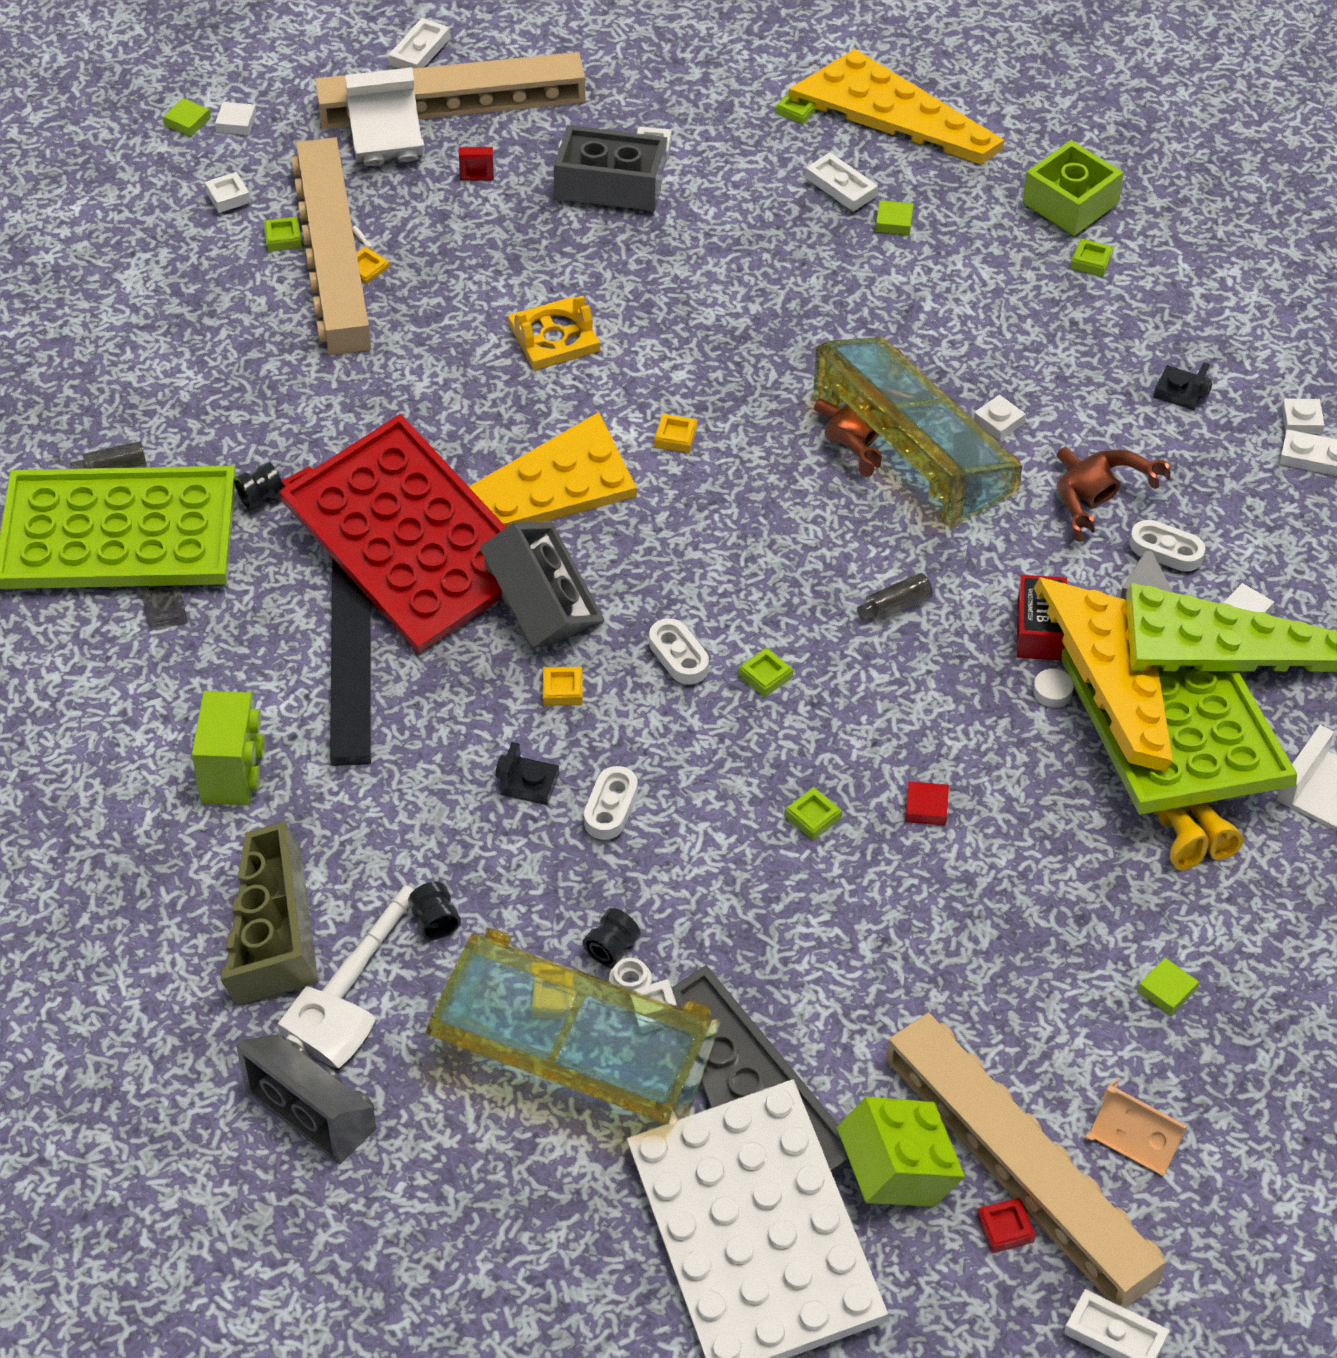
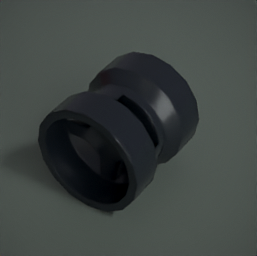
(258, 486)
(433, 908)
(613, 935)

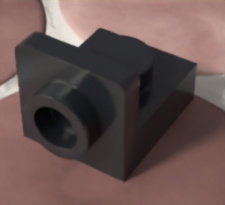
(1183, 386)
(526, 777)

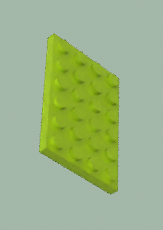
(117, 527)
(1215, 739)

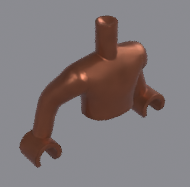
(852, 431)
(1095, 483)

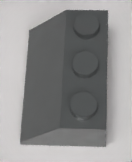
(610, 168)
(540, 583)
(306, 1095)

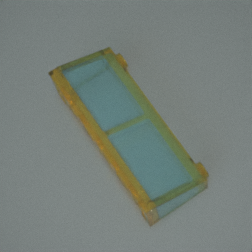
(919, 422)
(575, 1028)

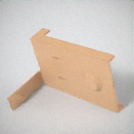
(1137, 1130)

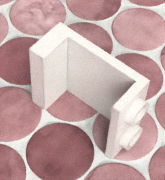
(384, 116)
(1316, 780)

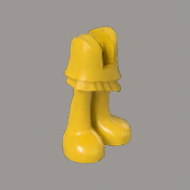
(1192, 841)

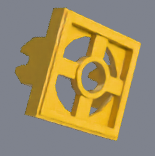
(531, 344)

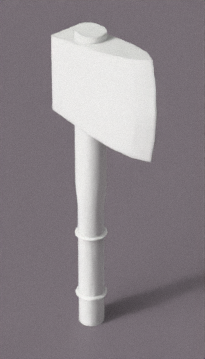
(323, 1020)

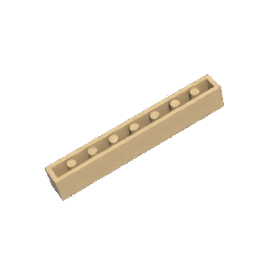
(474, 87)
(333, 247)
(1026, 1161)

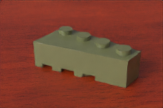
(272, 925)

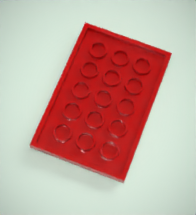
(402, 530)

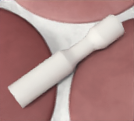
(361, 237)

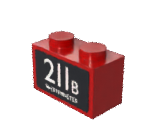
(1035, 632)

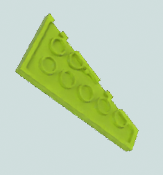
(1219, 637)

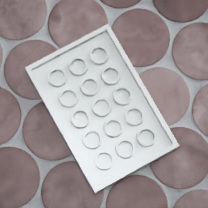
(757, 1228)

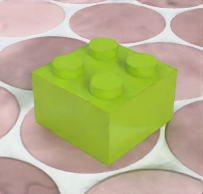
(1072, 187)
(227, 748)
(900, 1152)

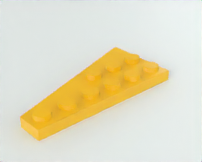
(892, 104)
(559, 477)
(1099, 646)

